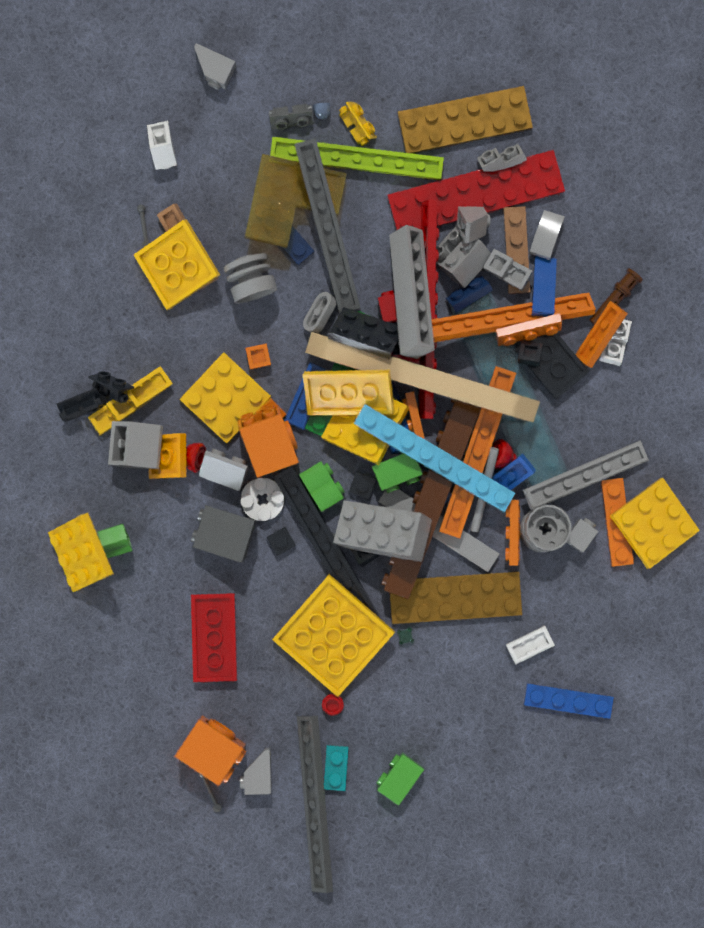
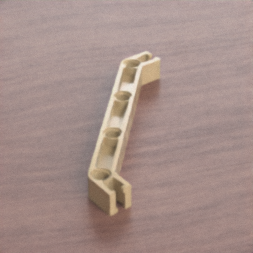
(426, 378)

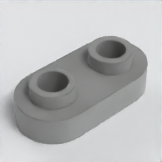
(319, 312)

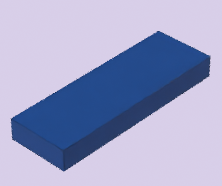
(544, 287)
(297, 412)

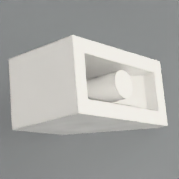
(161, 145)

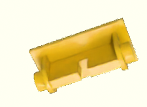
(353, 115)

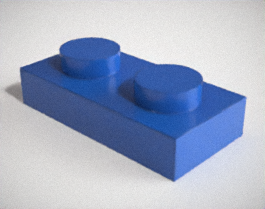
(514, 472)

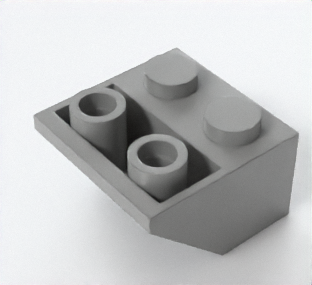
(460, 259)
(135, 445)
(223, 470)

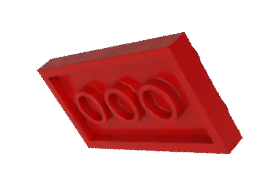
(214, 637)

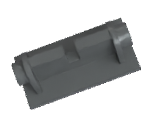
(281, 119)

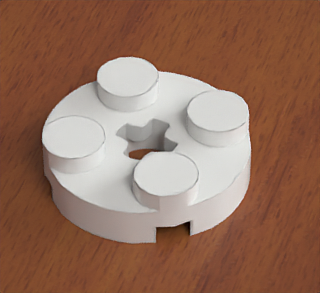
(265, 511)

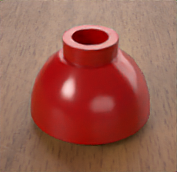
(505, 453)
(194, 456)

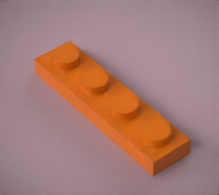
(613, 499)

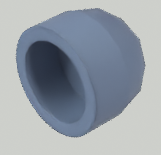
(322, 110)

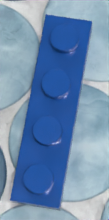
(568, 700)

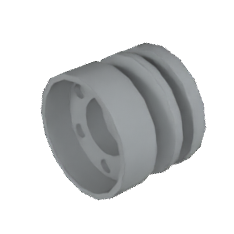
(249, 274)
(554, 520)

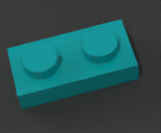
(336, 767)

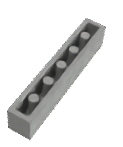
(411, 292)

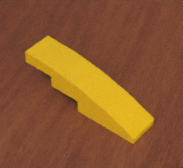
(143, 392)

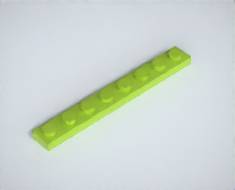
(365, 159)

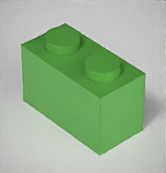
(397, 471)
(399, 778)

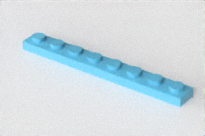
(434, 458)

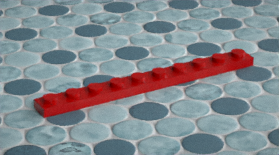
(430, 214)

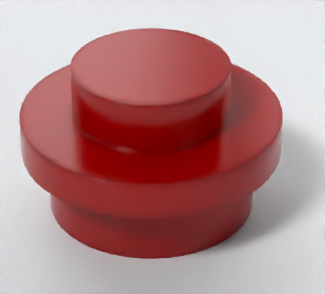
(332, 704)

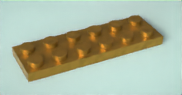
(465, 120)
(459, 598)

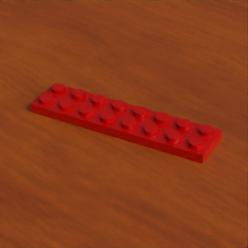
(493, 190)

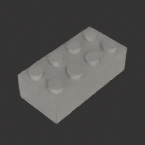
(382, 530)

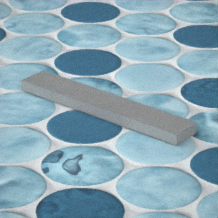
(585, 475)
(465, 545)

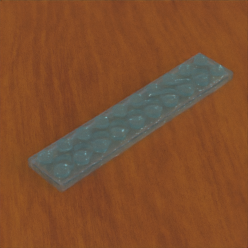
(525, 437)

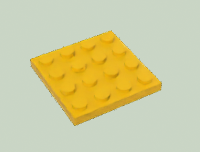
(333, 635)

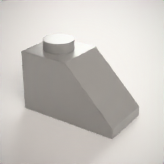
(215, 67)
(472, 223)
(258, 775)

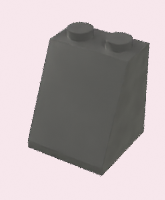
(223, 533)

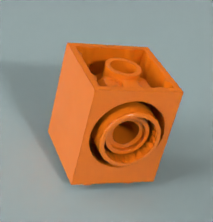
(268, 440)
(212, 750)

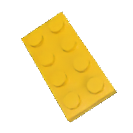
(348, 391)

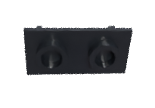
(111, 386)
(80, 405)

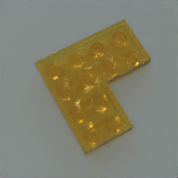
(276, 196)

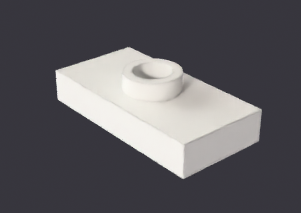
(530, 644)

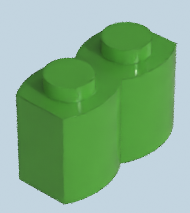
(321, 485)
(115, 541)

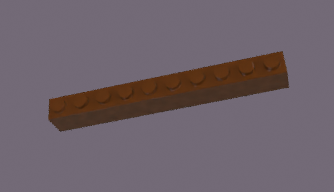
(433, 493)

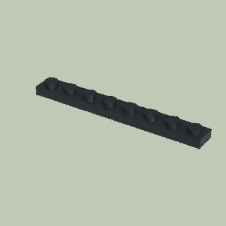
(320, 534)

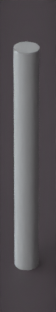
(480, 503)

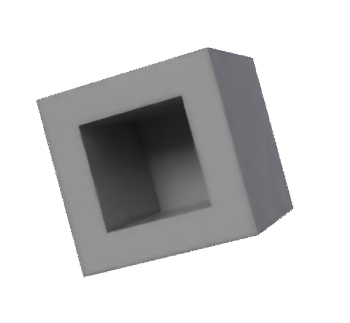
(582, 534)

